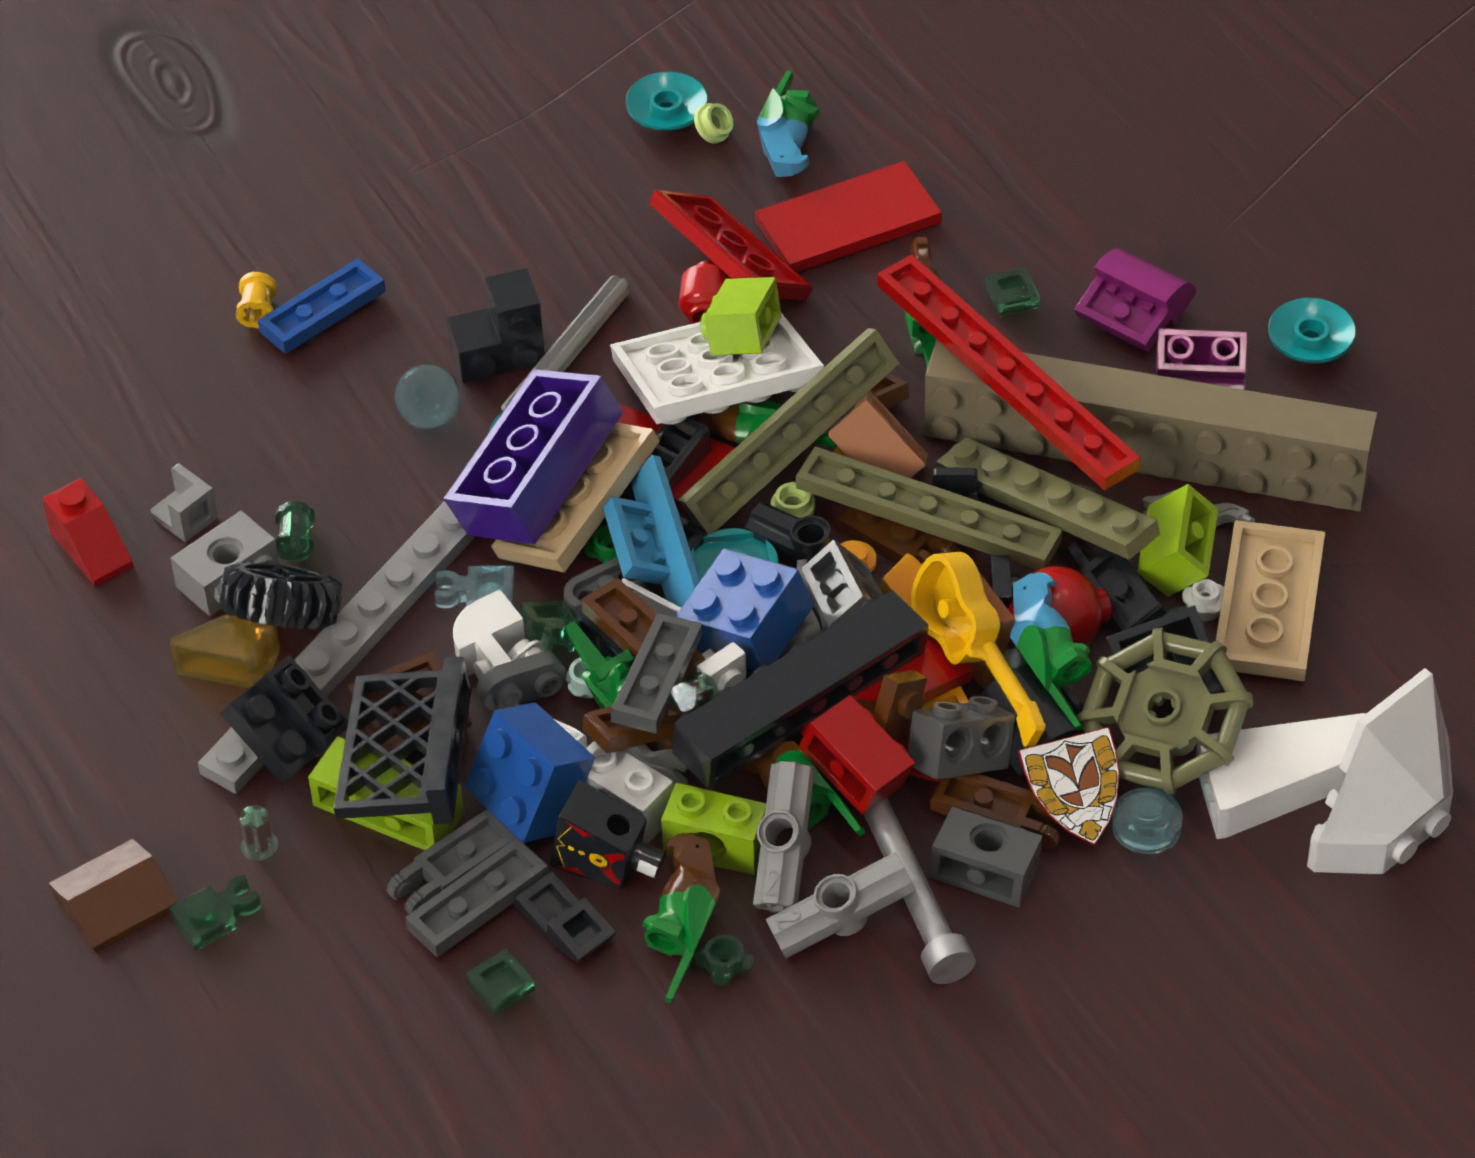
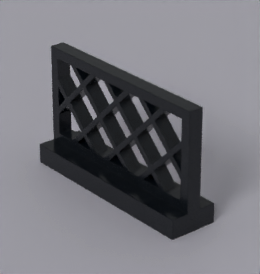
(442, 752)

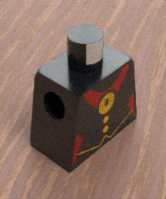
(602, 839)

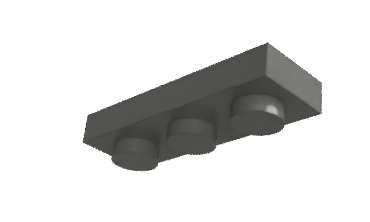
(655, 672)
(475, 897)

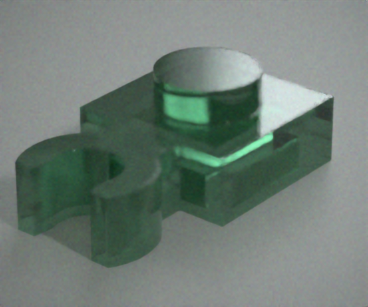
(547, 623)
(211, 915)

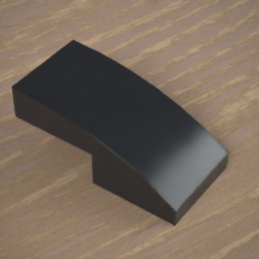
(563, 919)

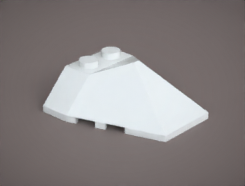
(1393, 785)

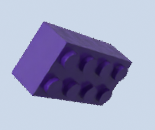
(533, 456)

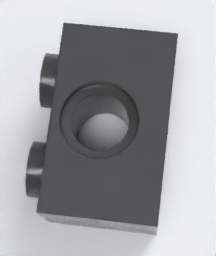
(985, 856)

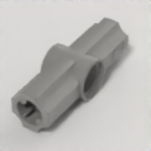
(786, 807)
(817, 916)

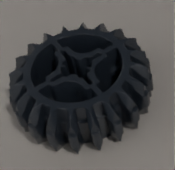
(280, 595)

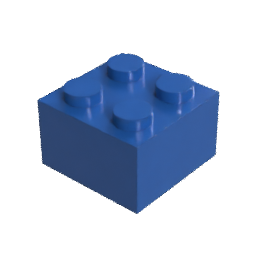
(748, 604)
(527, 770)

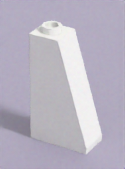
(1276, 772)

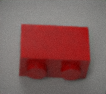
(856, 754)

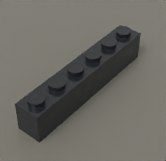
(798, 688)

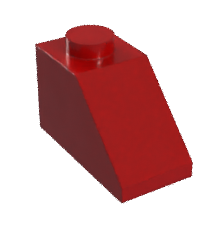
(86, 532)

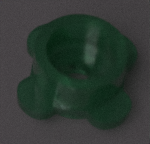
(724, 948)

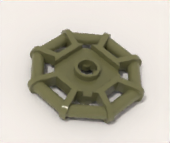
(1189, 698)

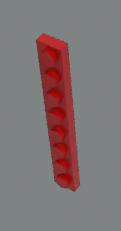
(1009, 372)

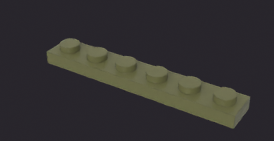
(788, 431)
(1054, 499)
(929, 508)

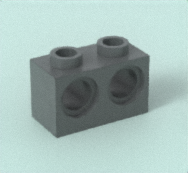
(839, 582)
(961, 738)

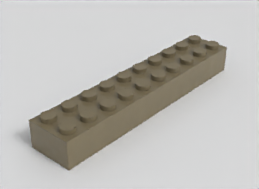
(1176, 428)

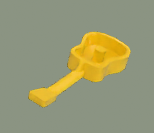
(966, 625)

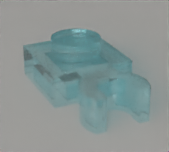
(478, 584)

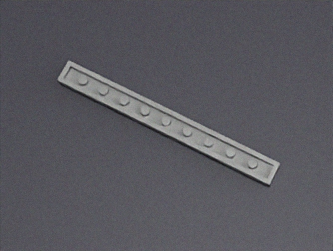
(357, 631)

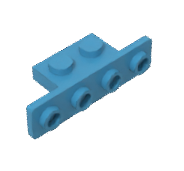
(651, 535)

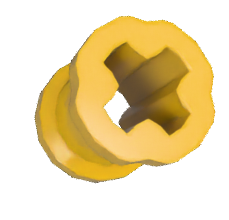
(256, 292)

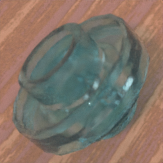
(427, 396)
(1147, 820)

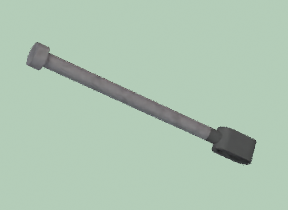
(946, 953)

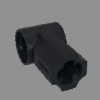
(789, 534)

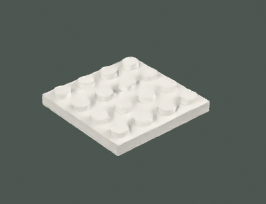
(681, 378)

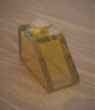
(226, 651)

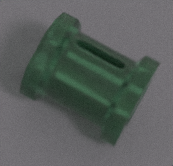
(299, 531)

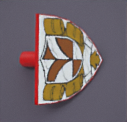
(1075, 781)

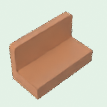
(878, 438)

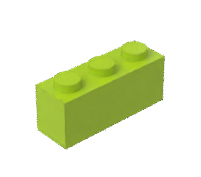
(411, 828)

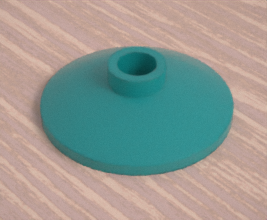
(665, 100)
(1311, 330)

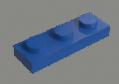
(321, 305)

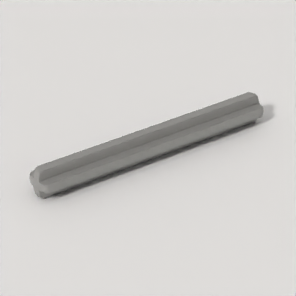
(581, 329)

